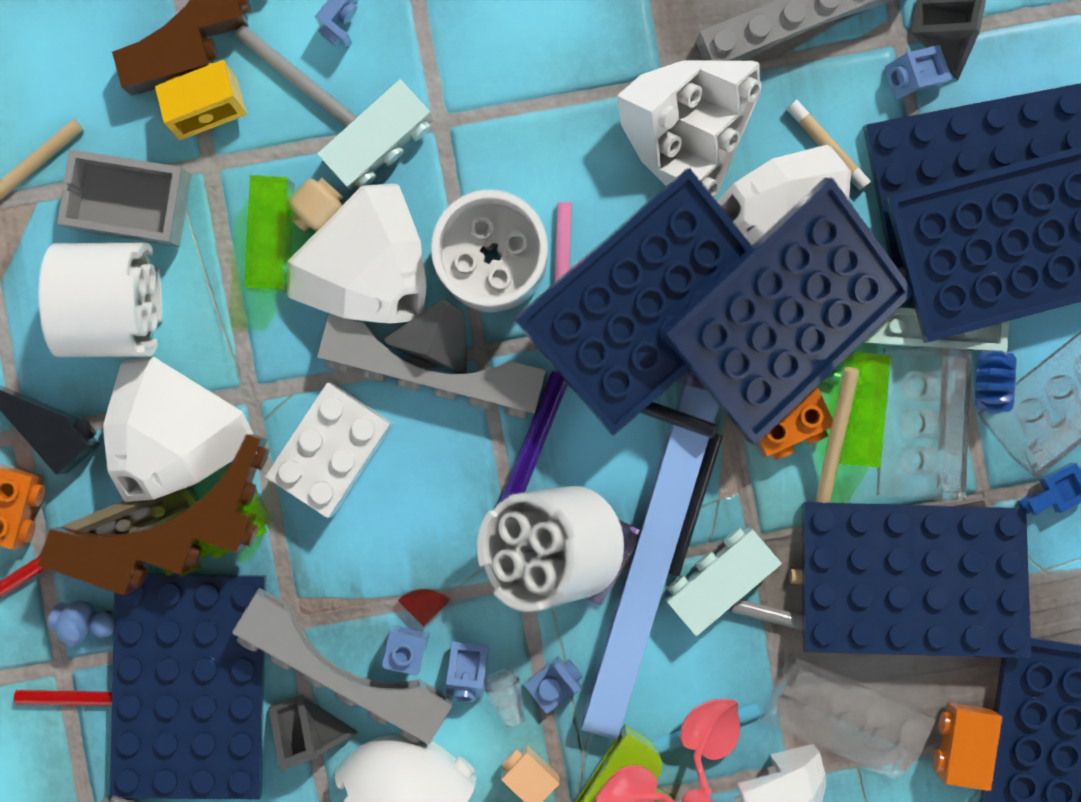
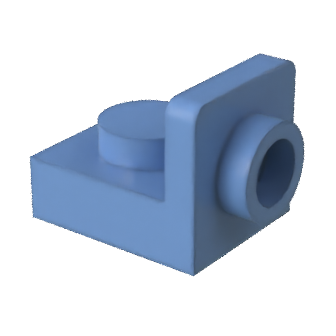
(331, 16)
(917, 71)
(405, 650)
(466, 671)
(554, 683)

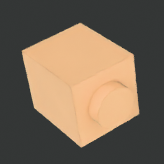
(529, 775)

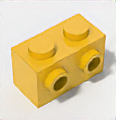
(200, 100)

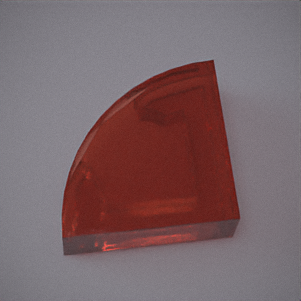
(424, 603)

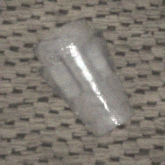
(506, 696)

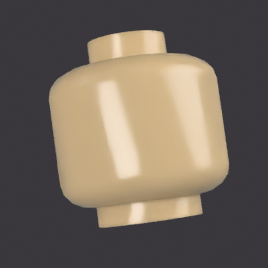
(314, 204)

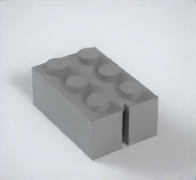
(125, 198)

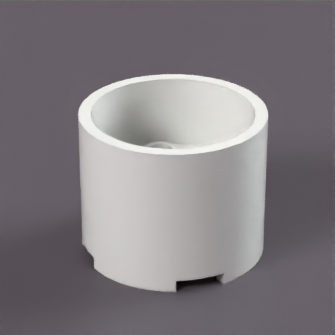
(476, 225)
(100, 299)
(550, 547)

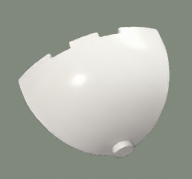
(404, 771)

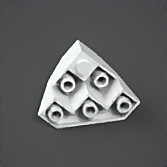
(690, 117)
(778, 185)
(363, 261)
(166, 431)
(794, 777)

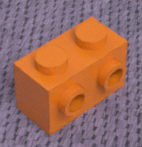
(805, 422)
(19, 497)
(967, 746)

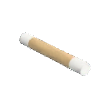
(822, 138)

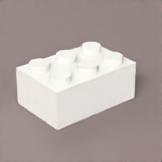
(329, 450)

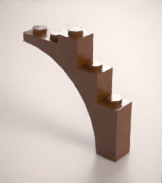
(179, 44)
(119, 559)

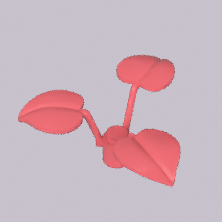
(708, 730)

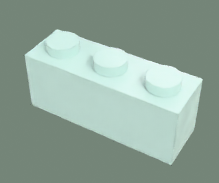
(377, 136)
(721, 579)

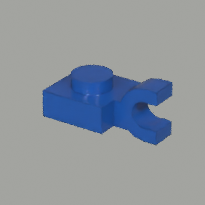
(1060, 491)

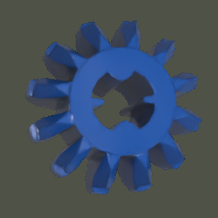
(995, 381)

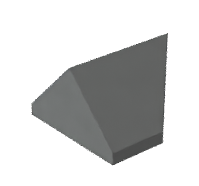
(950, 25)
(434, 337)
(304, 731)

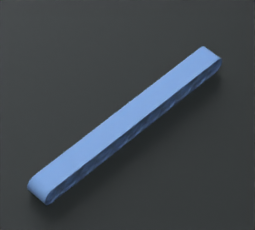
(648, 569)

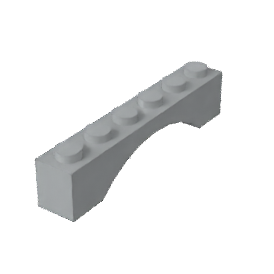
(772, 24)
(356, 345)
(408, 704)

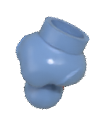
(76, 620)

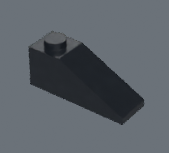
(52, 433)

